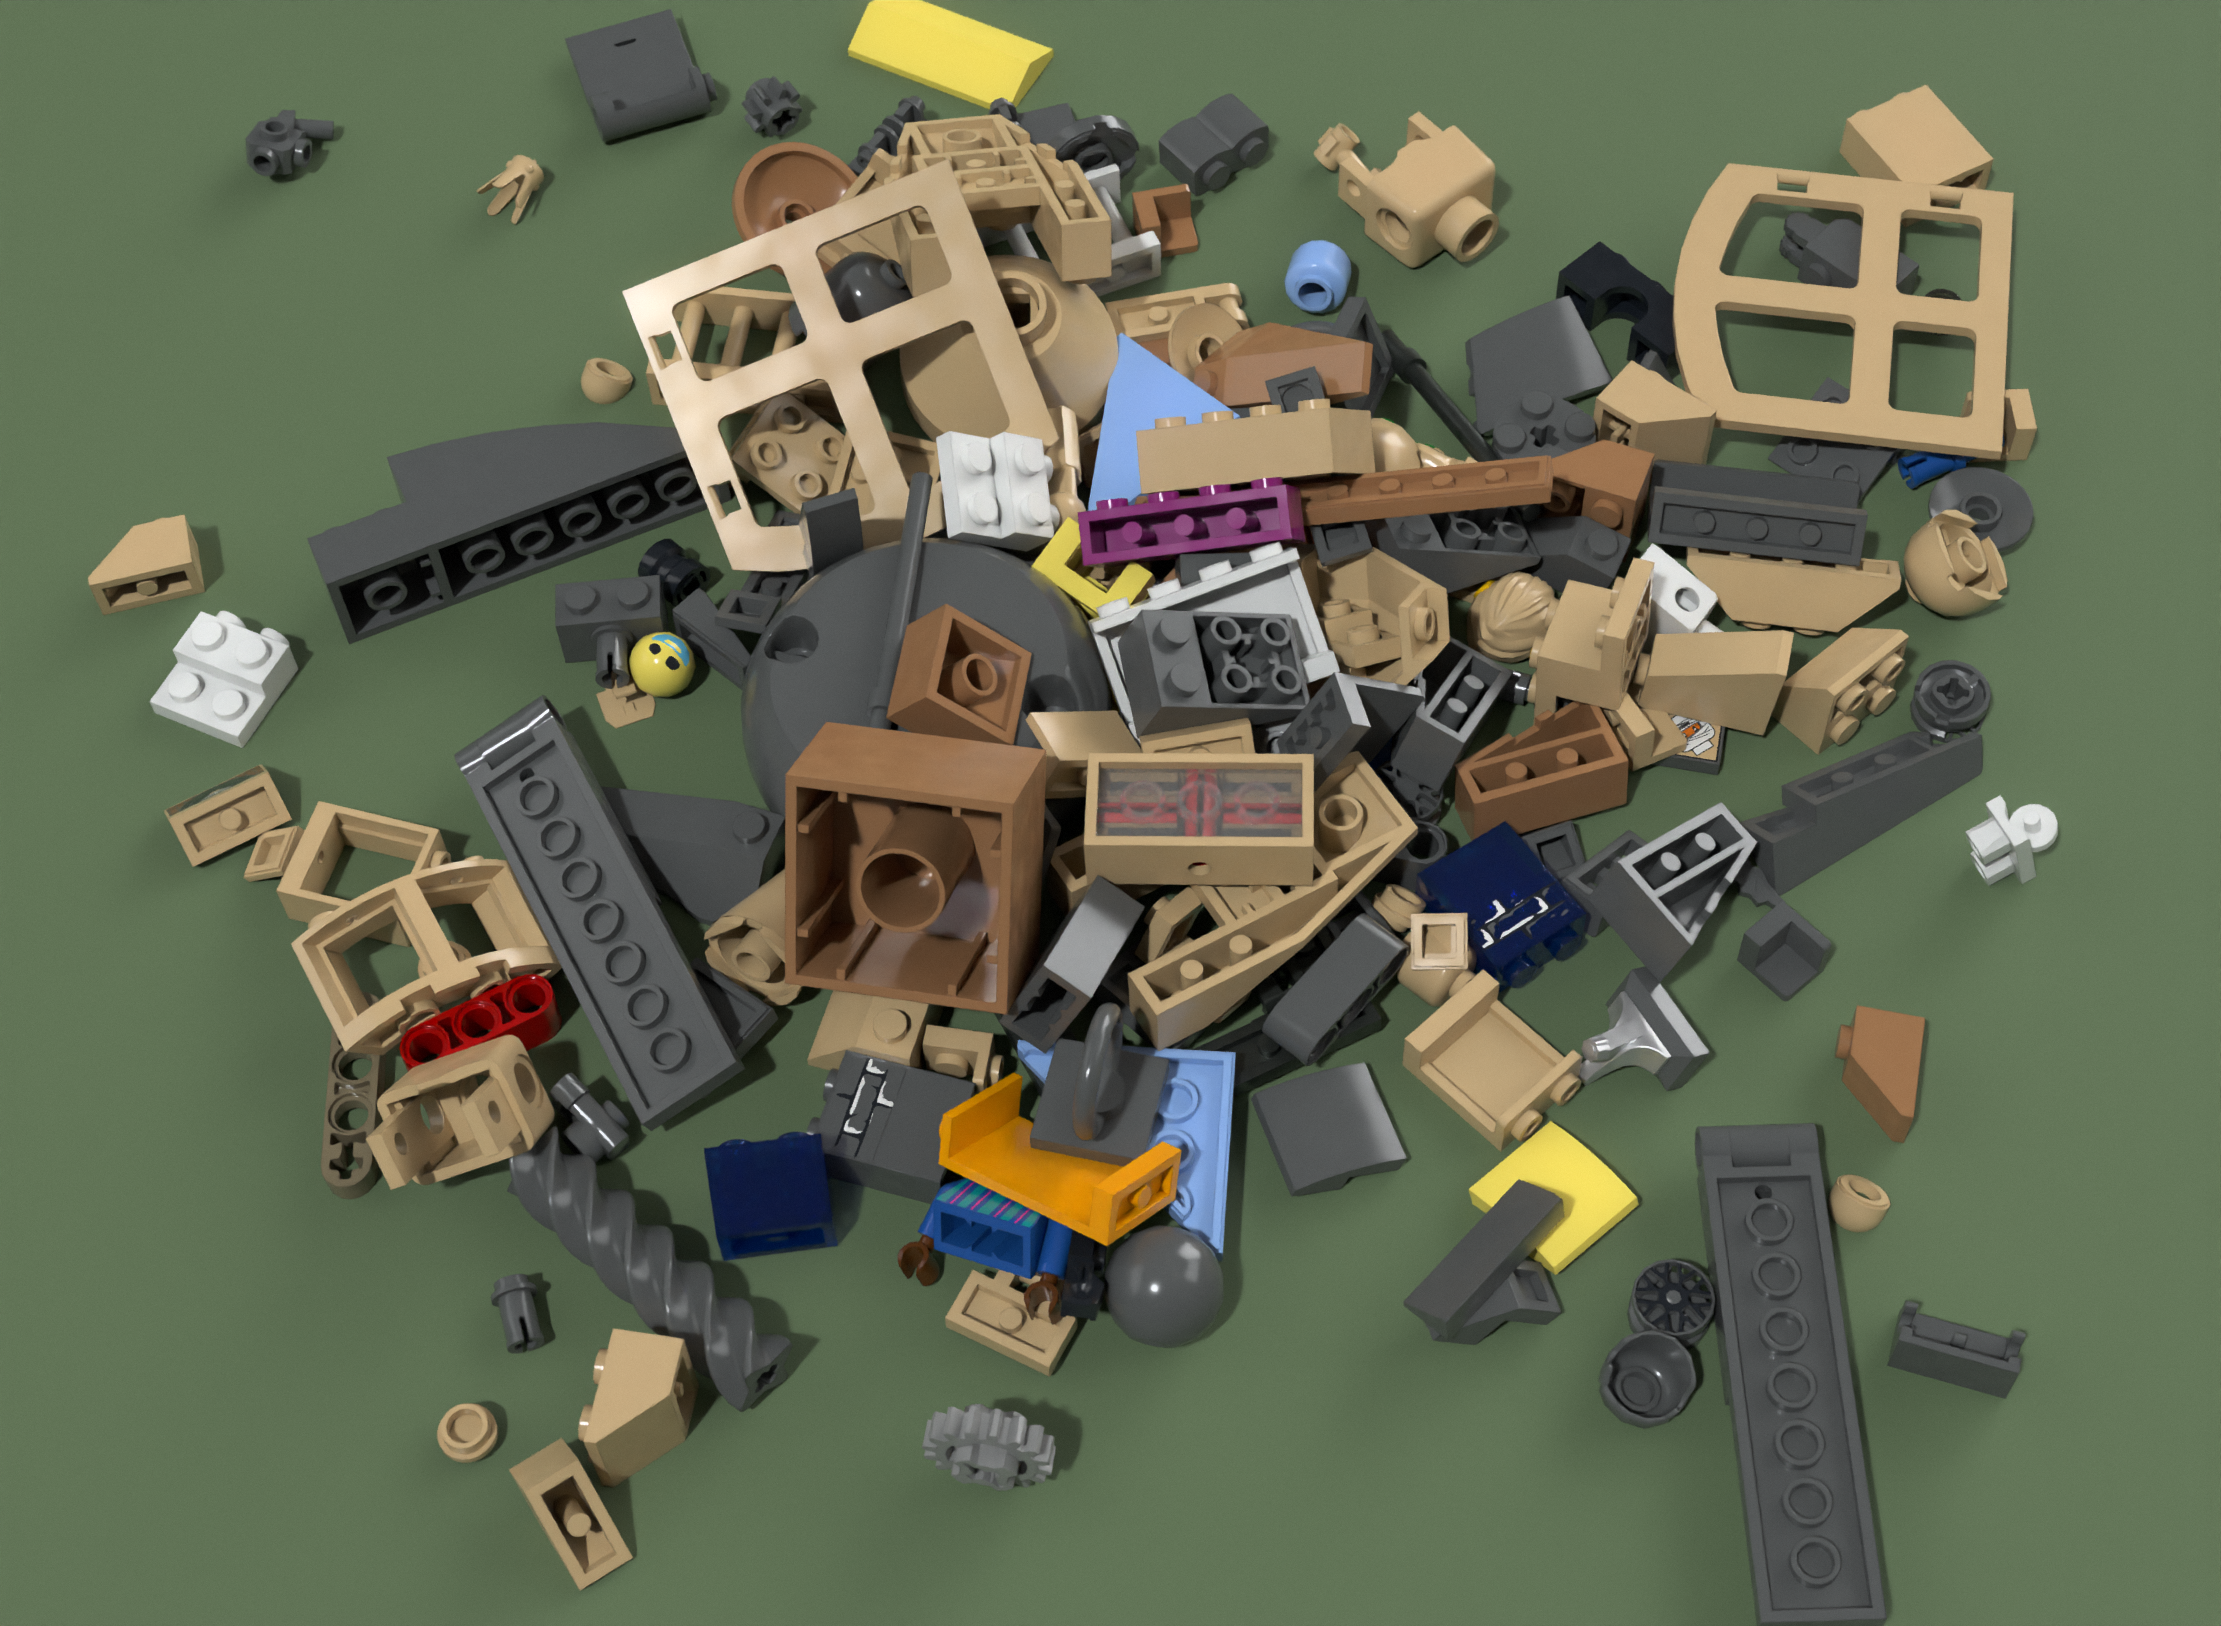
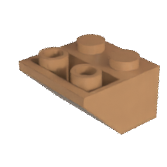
(1604, 484)

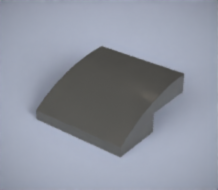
(1328, 1129)

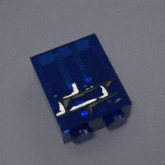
(1512, 904)

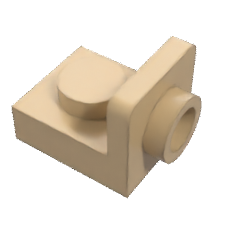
(963, 1053)

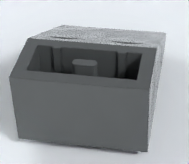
(1458, 545)
(1210, 669)

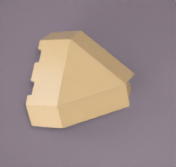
(1399, 602)

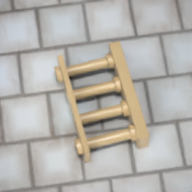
(741, 311)

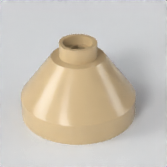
(1062, 334)

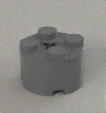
(1541, 427)

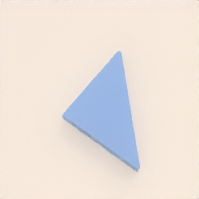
(1138, 394)
(1193, 1118)

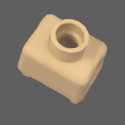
(1428, 198)
(466, 1121)

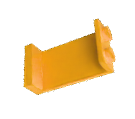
(1098, 1199)

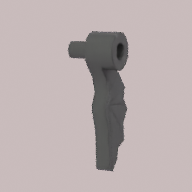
(1754, 885)

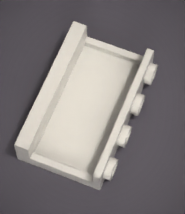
(1265, 586)

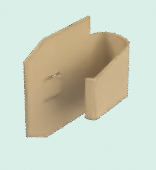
(625, 704)

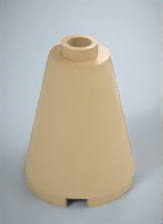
(750, 944)

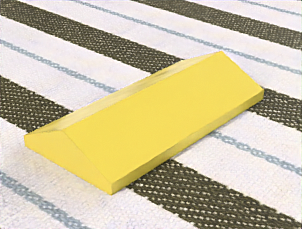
(948, 51)

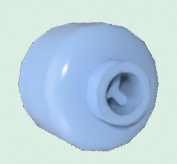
(1318, 276)

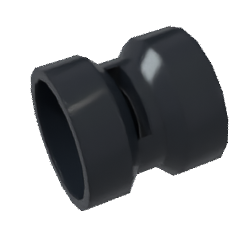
(677, 573)

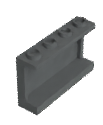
(1756, 512)

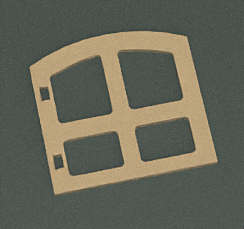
(1870, 308)
(835, 354)

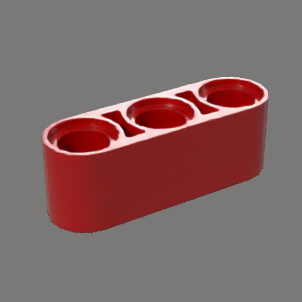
(493, 1010)

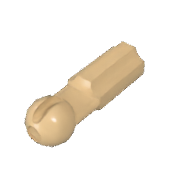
(1066, 466)

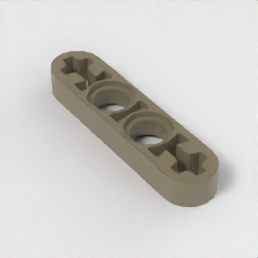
(346, 1095)

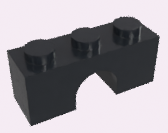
(1609, 287)

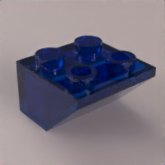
(771, 1196)

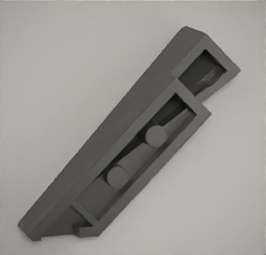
(1857, 802)

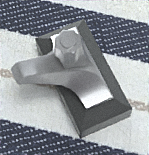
(1644, 1033)

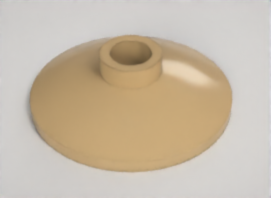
(1197, 335)

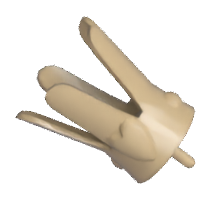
(518, 179)

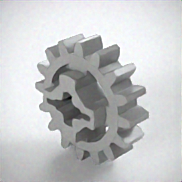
(989, 1447)

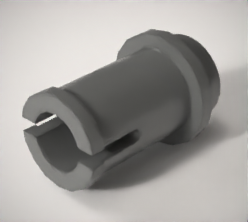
(517, 1310)

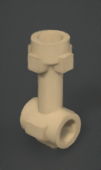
(1337, 146)

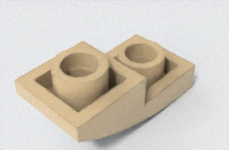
(1353, 635)

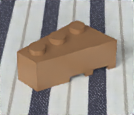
(1545, 774)

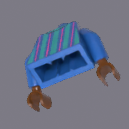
(993, 1232)

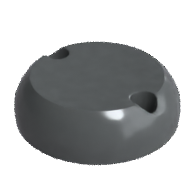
(830, 634)

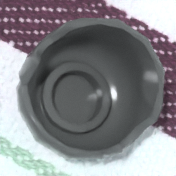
(1647, 1379)

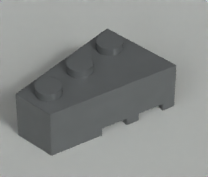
(1458, 700)
(1673, 886)

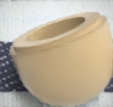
(601, 385)
(1853, 1210)

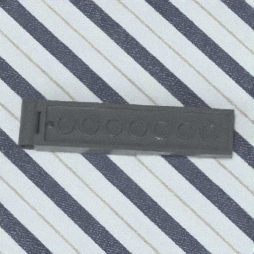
(599, 912)
(1787, 1377)

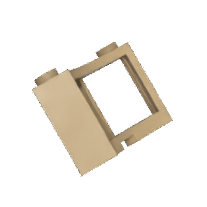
(475, 881)

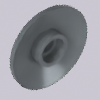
(1989, 496)

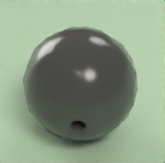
(1164, 1286)

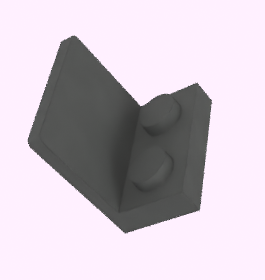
(1348, 717)

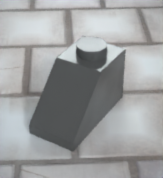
(1575, 550)

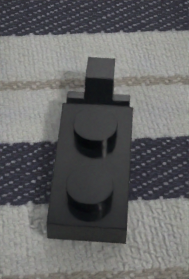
(1082, 1287)

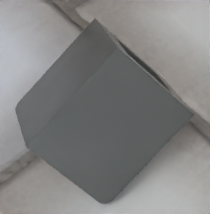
(1784, 951)

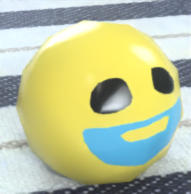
(662, 664)

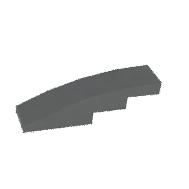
(830, 529)

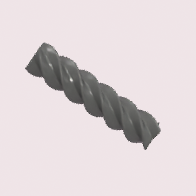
(642, 1269)

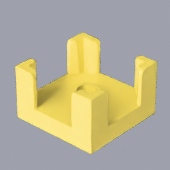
(1064, 566)

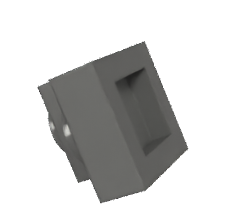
(1520, 1298)

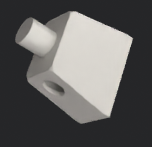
(1678, 599)

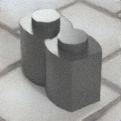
(1214, 144)

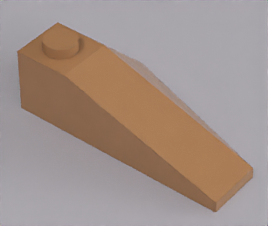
(1241, 366)

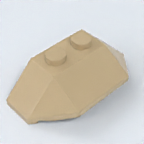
(1793, 591)

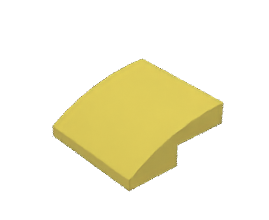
(1559, 1163)

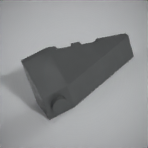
(701, 848)

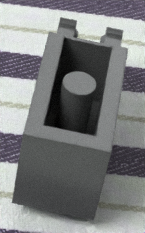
(1831, 253)

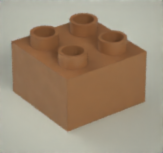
(914, 866)

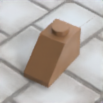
(1883, 1065)

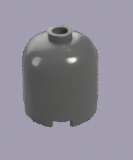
(861, 287)

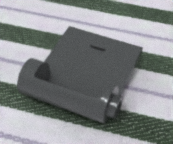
(639, 75)

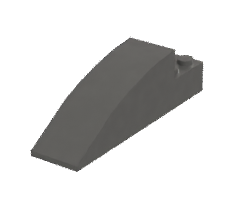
(499, 512)

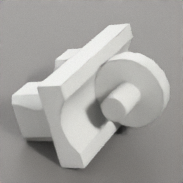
(2007, 845)

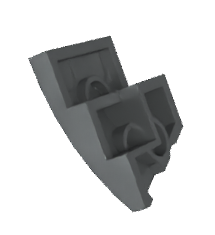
(1529, 352)

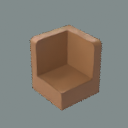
(1169, 216)

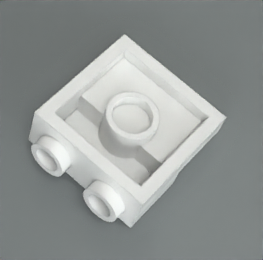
(997, 490)
(225, 677)

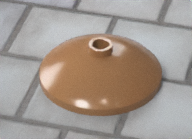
(785, 185)

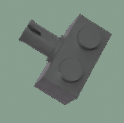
(607, 620)

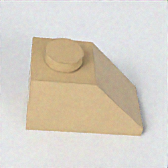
(149, 567)
(571, 1513)

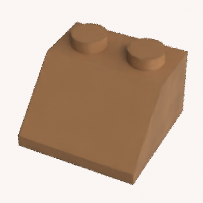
(958, 679)

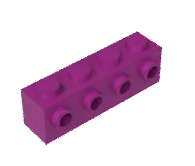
(1191, 525)

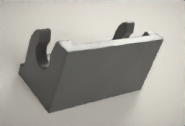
(1955, 1352)

